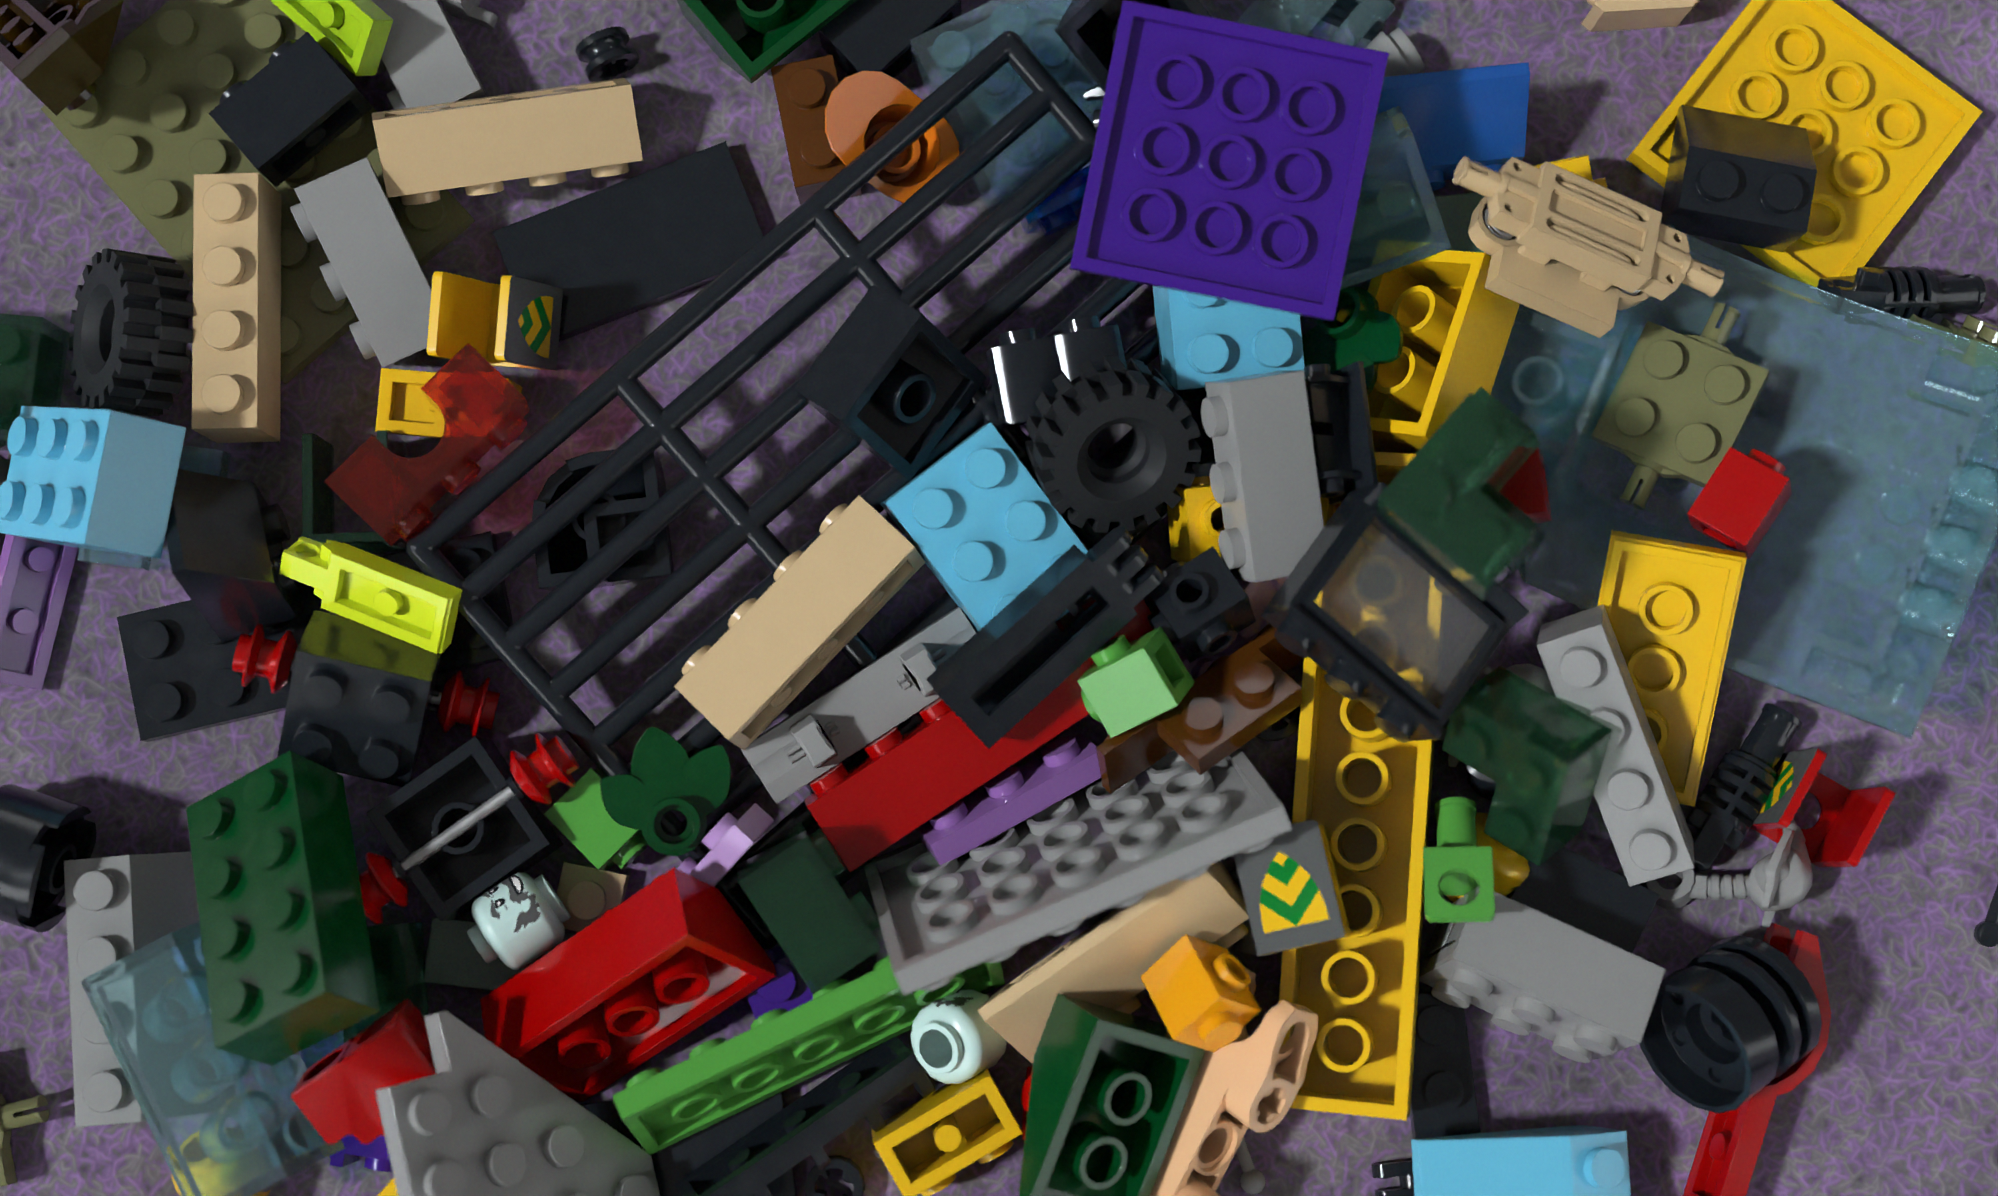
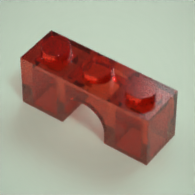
(398, 491)

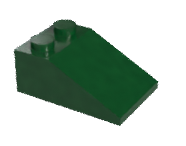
(1102, 1102)

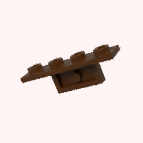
(1216, 717)

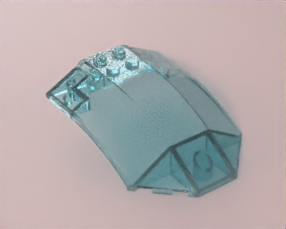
(1884, 461)

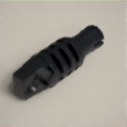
(1909, 291)
(1740, 786)

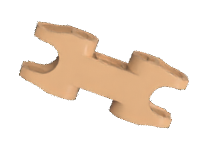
(1237, 1089)

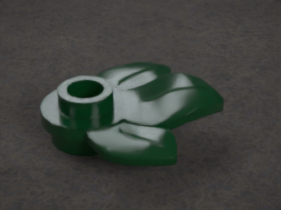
(1355, 335)
(665, 781)

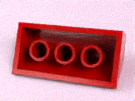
(627, 986)

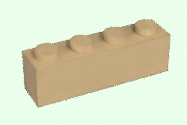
(507, 139)
(236, 308)
(798, 622)

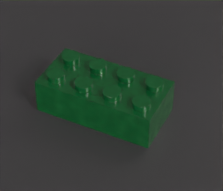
(281, 910)

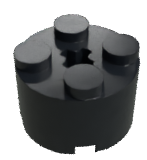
(34, 842)

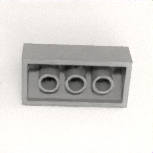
(110, 913)

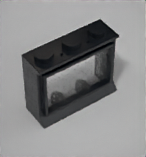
(1388, 620)

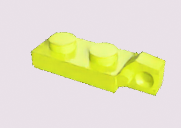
(375, 591)

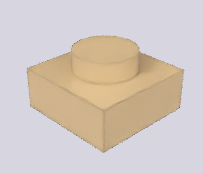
(589, 893)

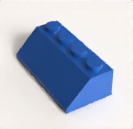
(1463, 115)

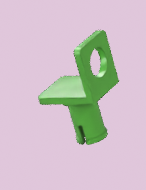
(1457, 866)

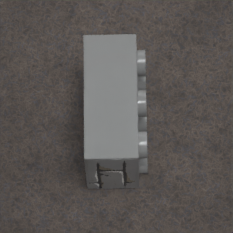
(1543, 979)

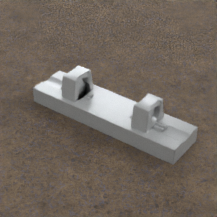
(855, 709)

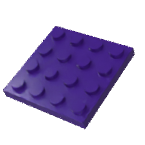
(1228, 160)

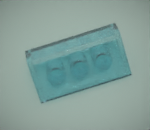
(214, 1114)

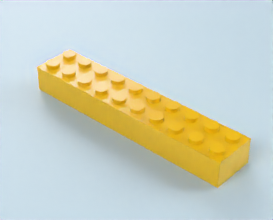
(1376, 820)

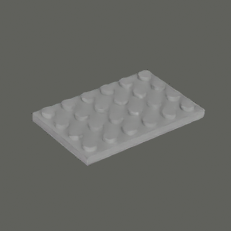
(1066, 865)

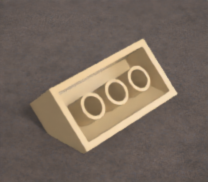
(1113, 953)

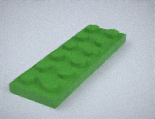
(780, 1052)

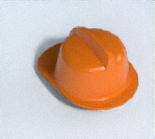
(864, 110)

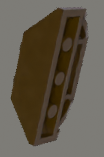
(58, 46)

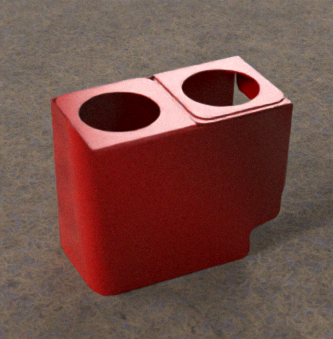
(340, 1088)

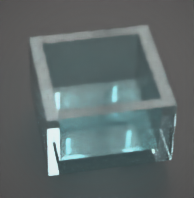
(1396, 206)

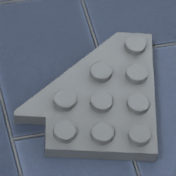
(500, 1129)

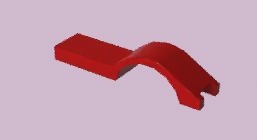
(1735, 1137)

